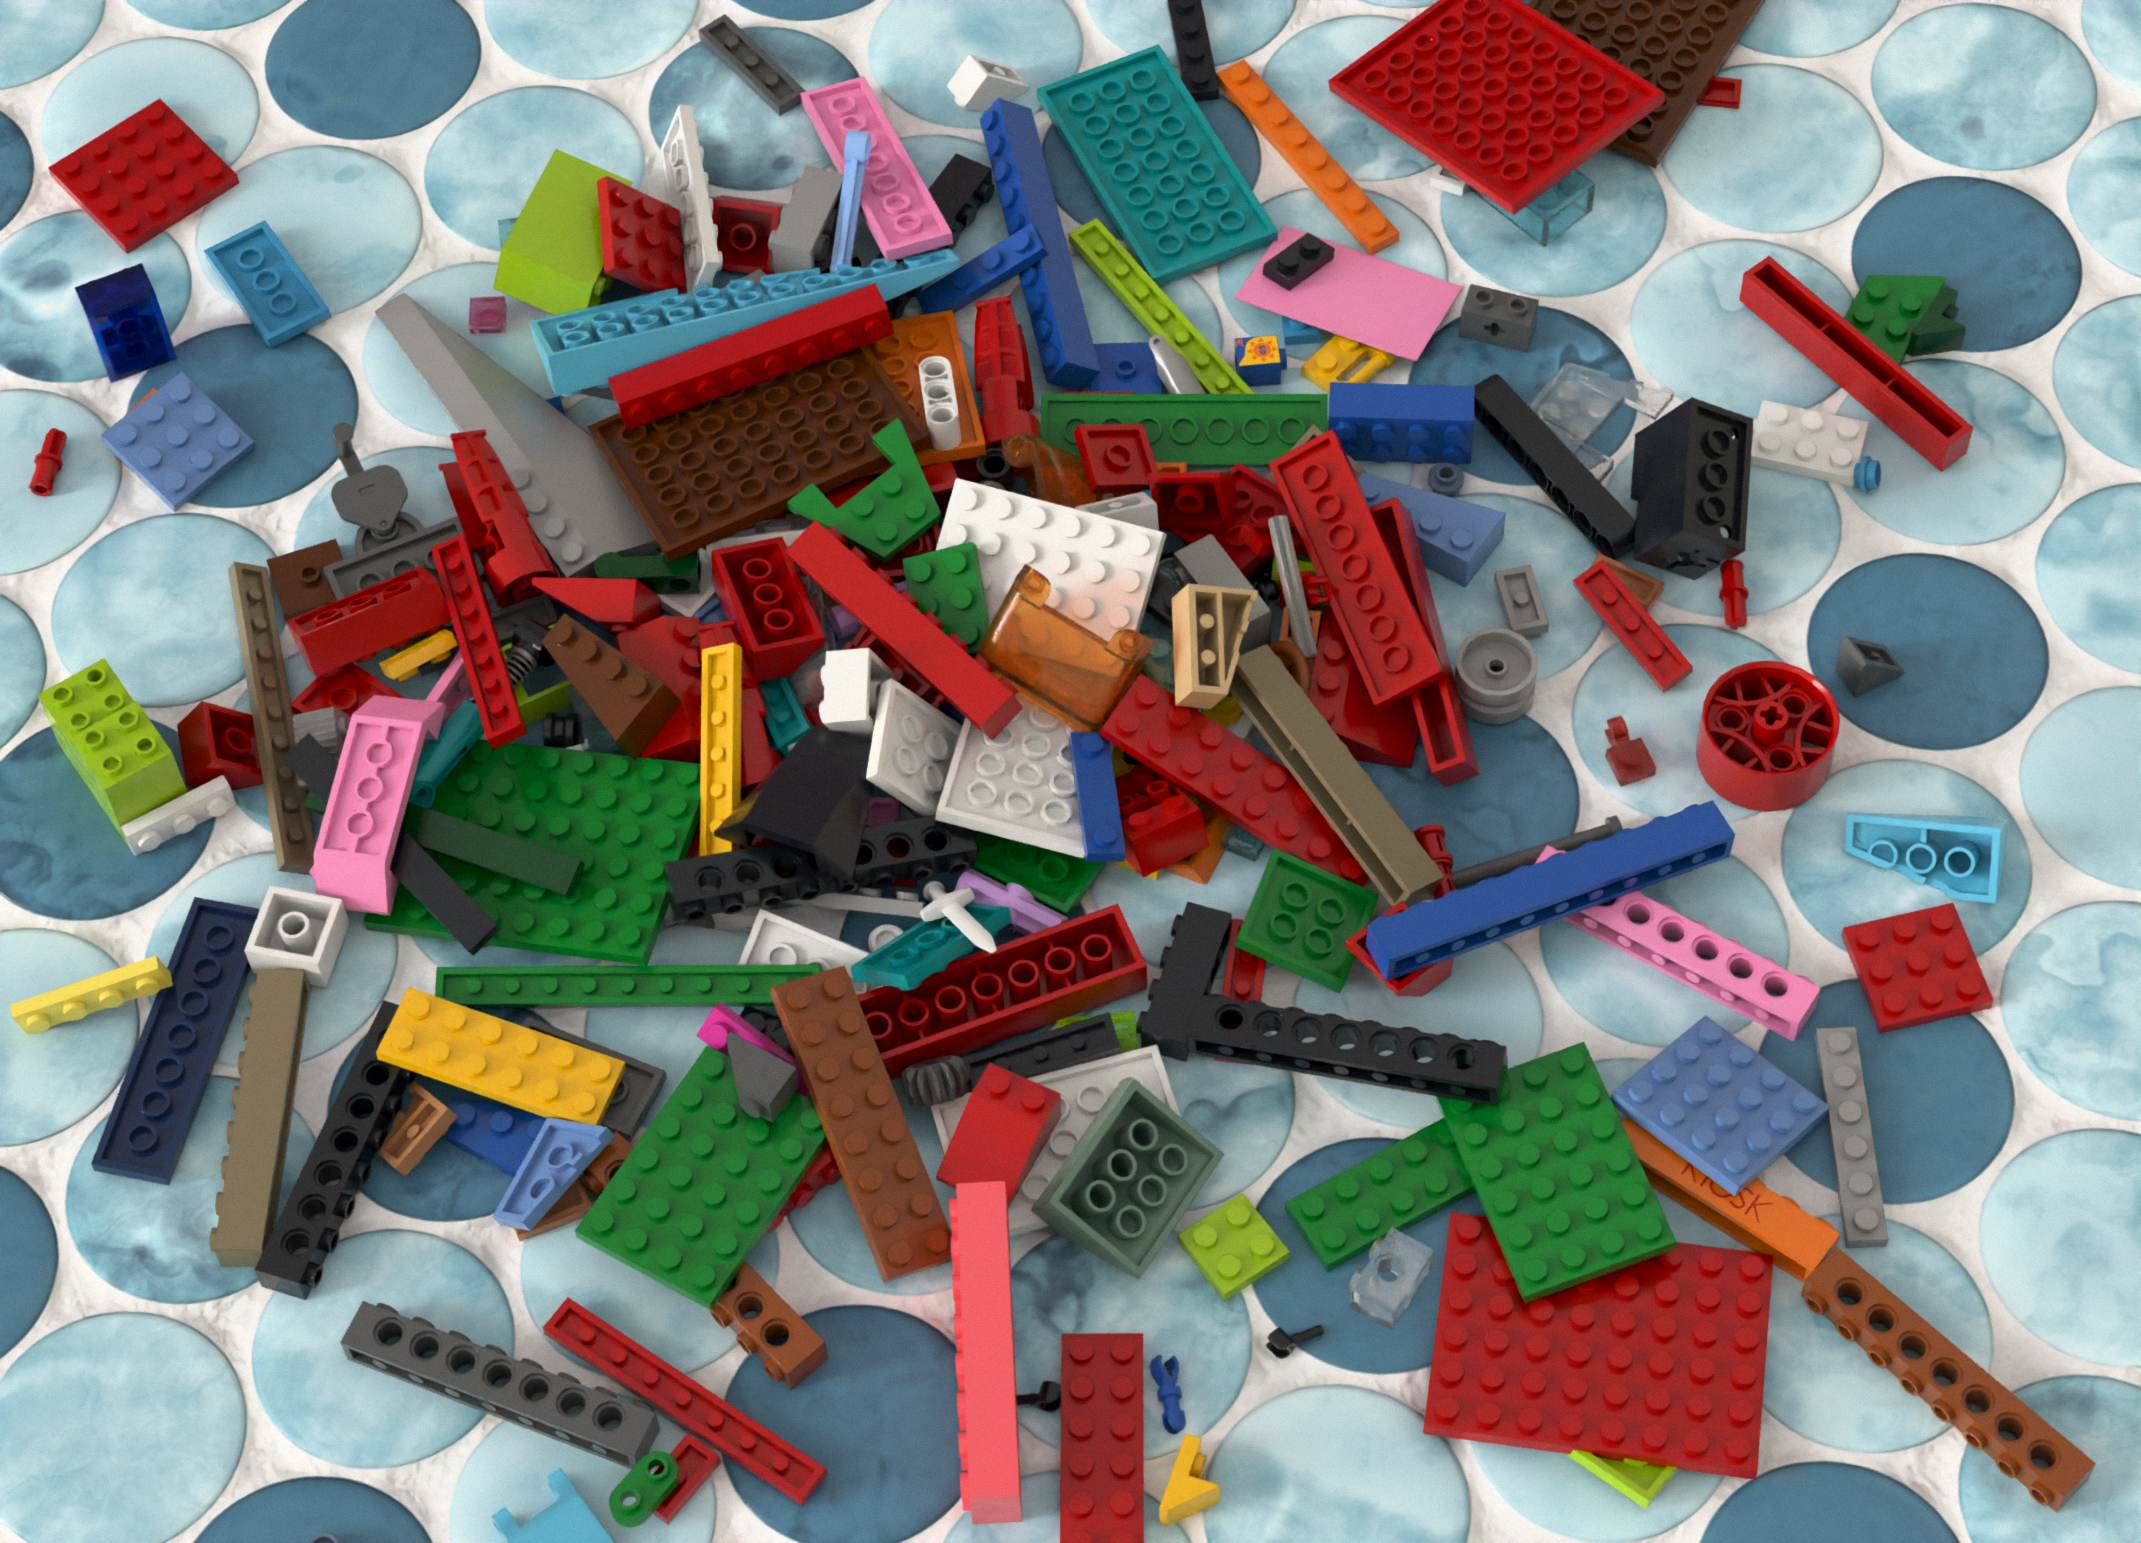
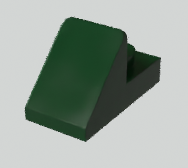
(1937, 329)

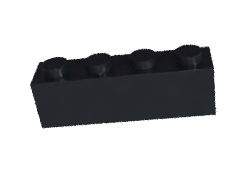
(1187, 971)

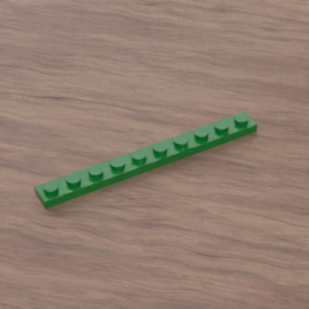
(615, 985)

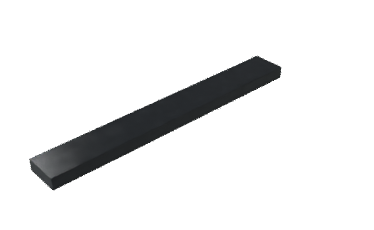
(409, 862)

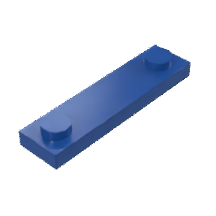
(1097, 797)

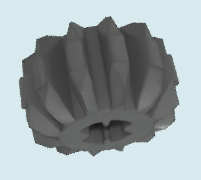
(935, 1081)

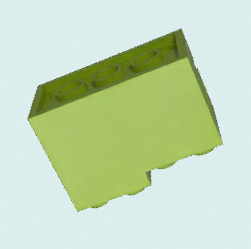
(557, 242)
(112, 744)

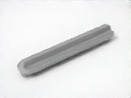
(1292, 585)

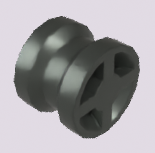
(561, 730)

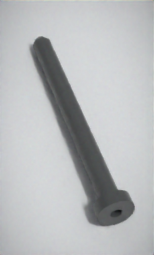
(1530, 855)

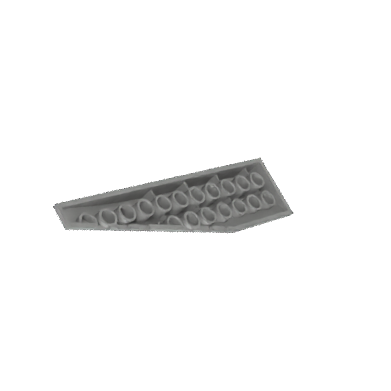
(552, 461)

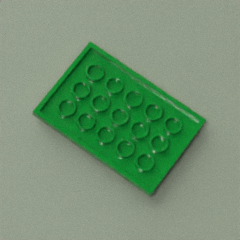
(1558, 1175)
(703, 1184)

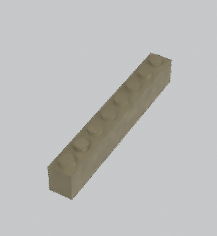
(1333, 779)
(262, 1116)

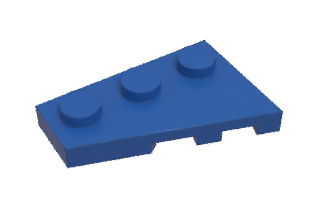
(493, 1132)

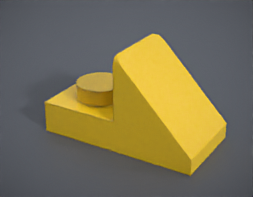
(1185, 1490)

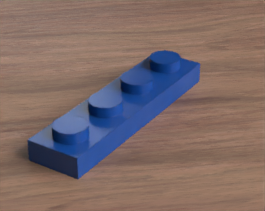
(984, 272)

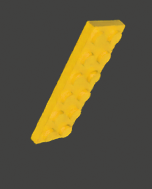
(500, 1059)

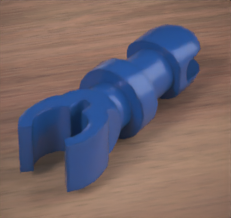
(1169, 1393)

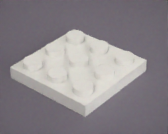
(911, 748)

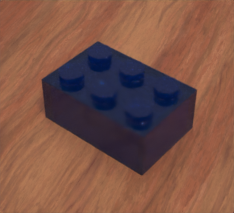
(126, 322)

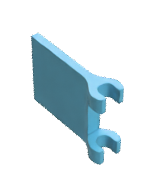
(562, 1522)

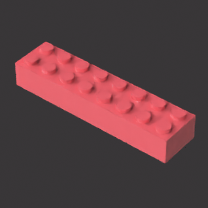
(988, 1358)

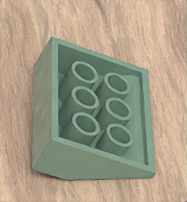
(1128, 1180)

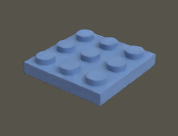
(178, 441)

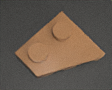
(416, 1130)

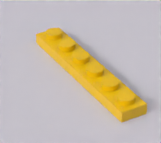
(720, 743)

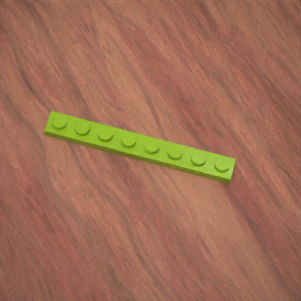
(1154, 307)

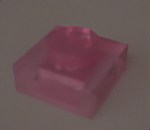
(487, 315)

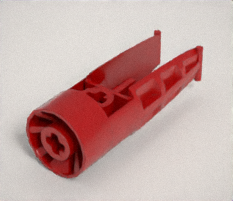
(1002, 374)
(495, 520)
(756, 754)

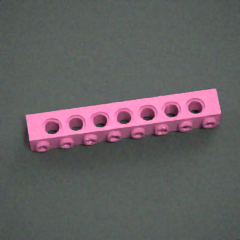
(1682, 961)

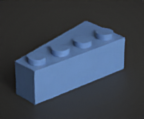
(1450, 532)

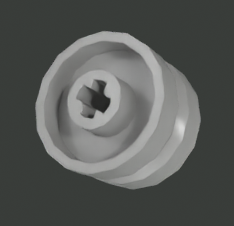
(1496, 675)

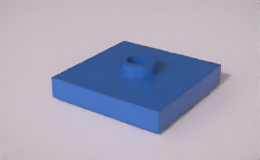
(1126, 369)

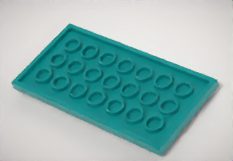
(1157, 165)

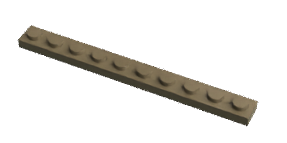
(271, 716)

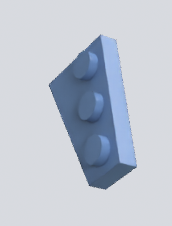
(549, 1169)

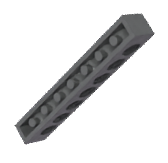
(622, 1445)

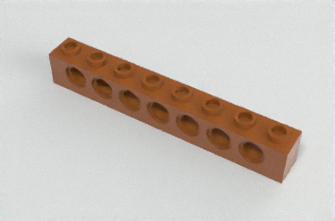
(788, 1362)
(2003, 1411)

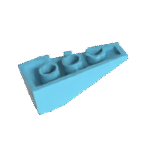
(1944, 851)

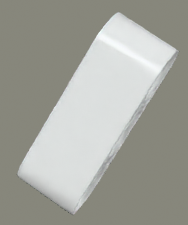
(940, 403)

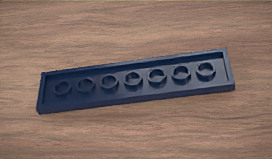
(178, 1045)

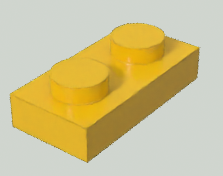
(433, 648)

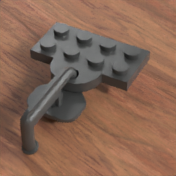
(375, 504)

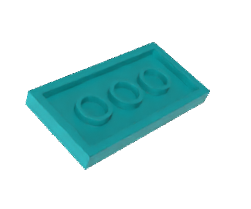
(925, 949)

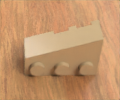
(1207, 641)

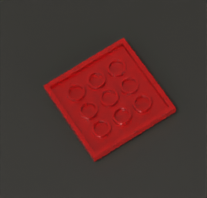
(143, 175)

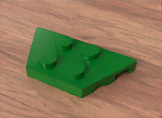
(1891, 308)

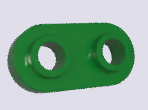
(647, 1488)

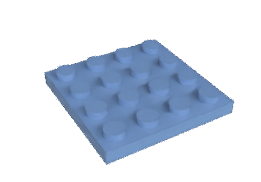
(1719, 1105)

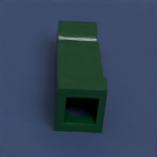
(655, 572)

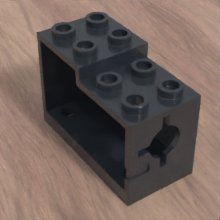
(1689, 486)

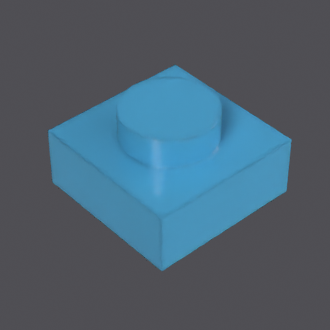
(1299, 332)

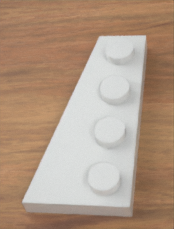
(787, 942)

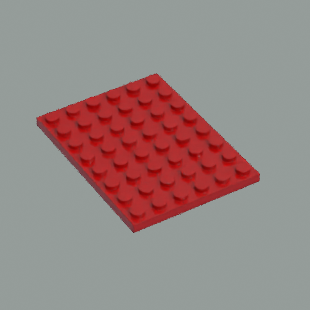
(1496, 95)
(1623, 1366)

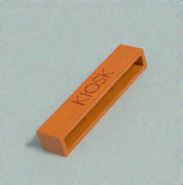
(1753, 1217)

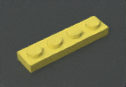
(91, 995)

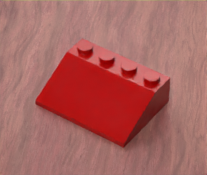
(1344, 701)

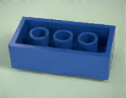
(1403, 422)

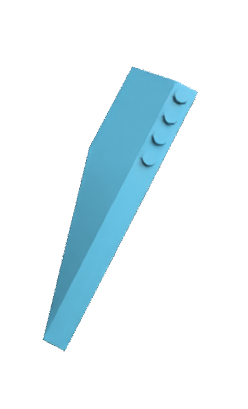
(619, 336)

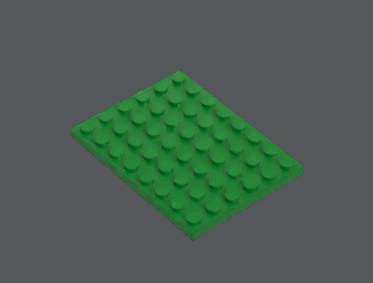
(593, 806)

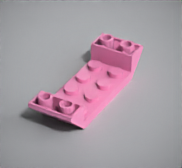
(371, 800)

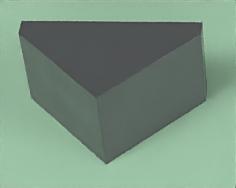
(1865, 665)

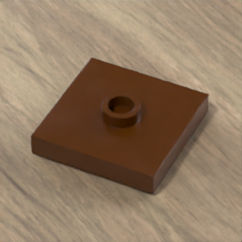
(301, 578)

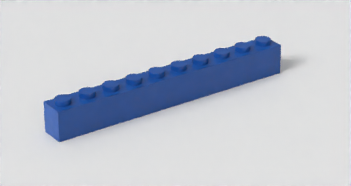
(1051, 283)
(1548, 890)

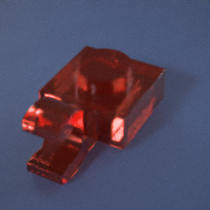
(1627, 758)

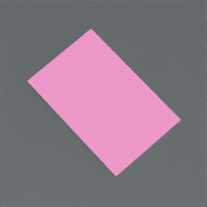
(1358, 298)

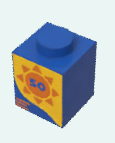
(1259, 360)

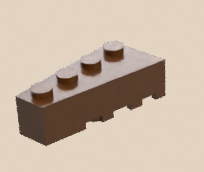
(618, 690)

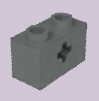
(1498, 318)

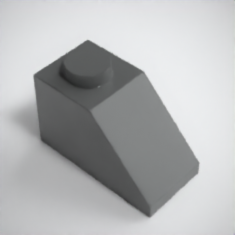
(760, 1078)

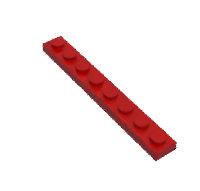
(478, 641)
(685, 1401)

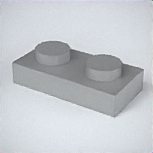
(1521, 601)

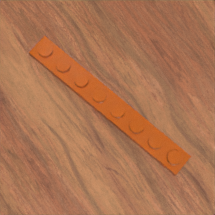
(1307, 157)

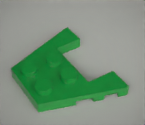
(888, 510)

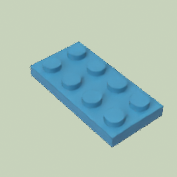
(267, 284)

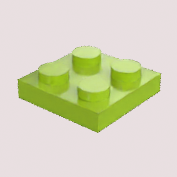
(1233, 1246)

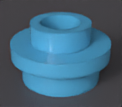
(1867, 474)

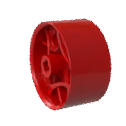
(1758, 704)

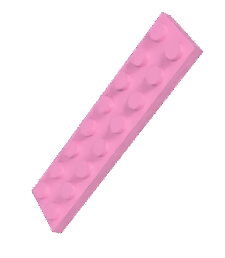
(893, 193)

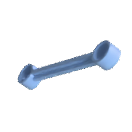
(856, 158)

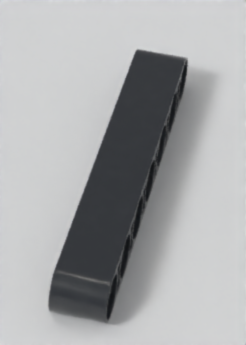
(1554, 467)

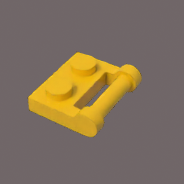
(1341, 357)

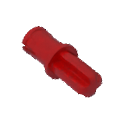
(48, 463)
(1733, 593)

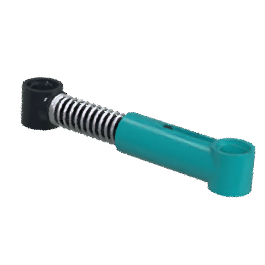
(465, 726)

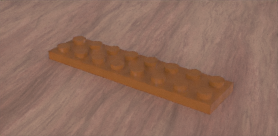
(864, 1123)

